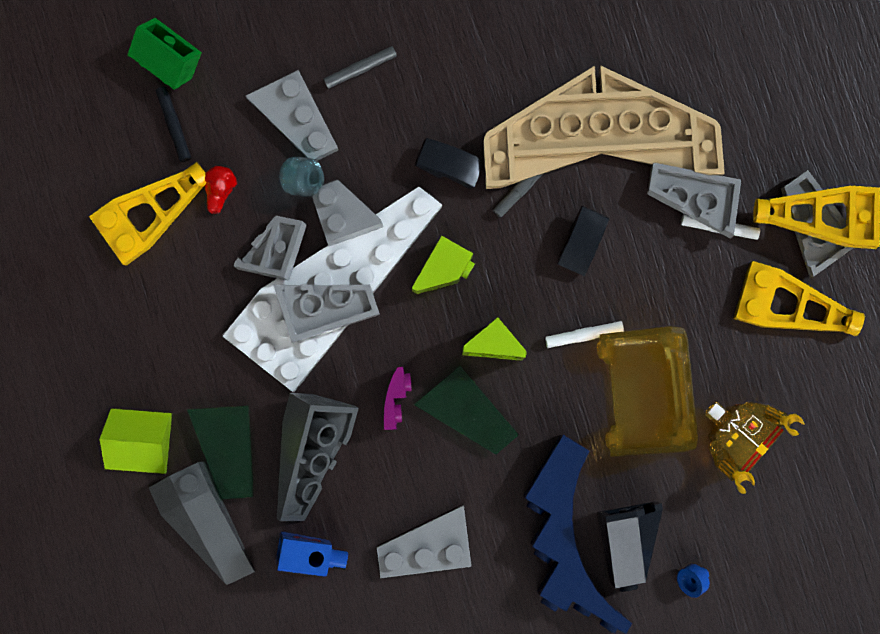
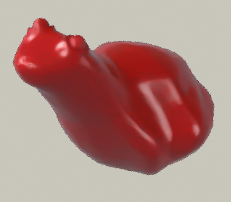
(218, 186)

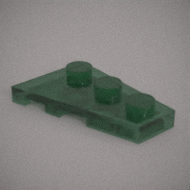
(467, 410)
(227, 447)

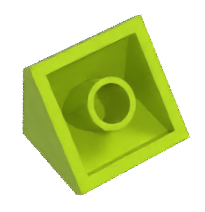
(495, 342)
(136, 441)

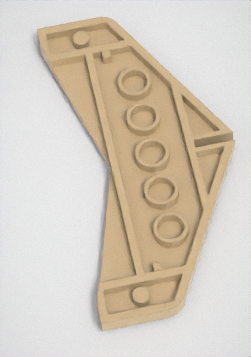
(618, 122)

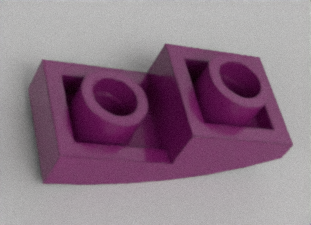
(397, 389)

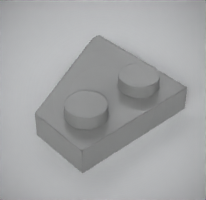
(343, 213)
(274, 249)

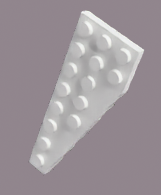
(358, 261)

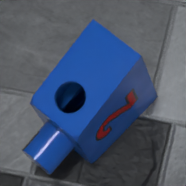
(295, 550)

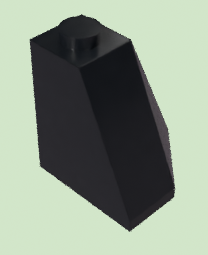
(629, 542)

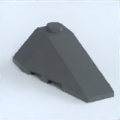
(309, 442)
(199, 516)

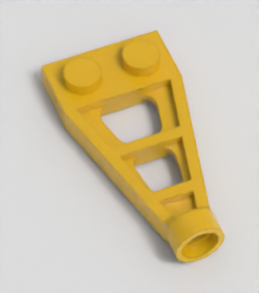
(862, 215)
(121, 233)
(759, 292)

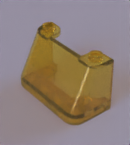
(650, 391)

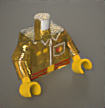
(745, 436)

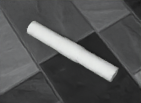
(740, 230)
(583, 334)

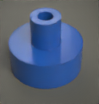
(693, 580)

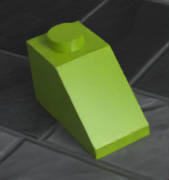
(444, 267)

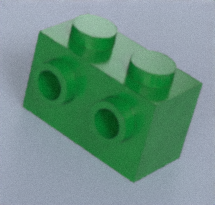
(164, 53)

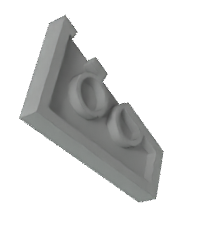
(295, 114)
(698, 195)
(815, 252)
(323, 308)
(428, 548)

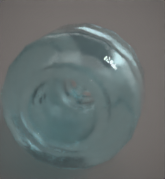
(301, 176)

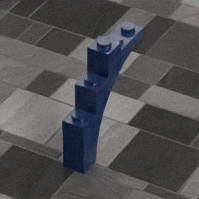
(567, 580)

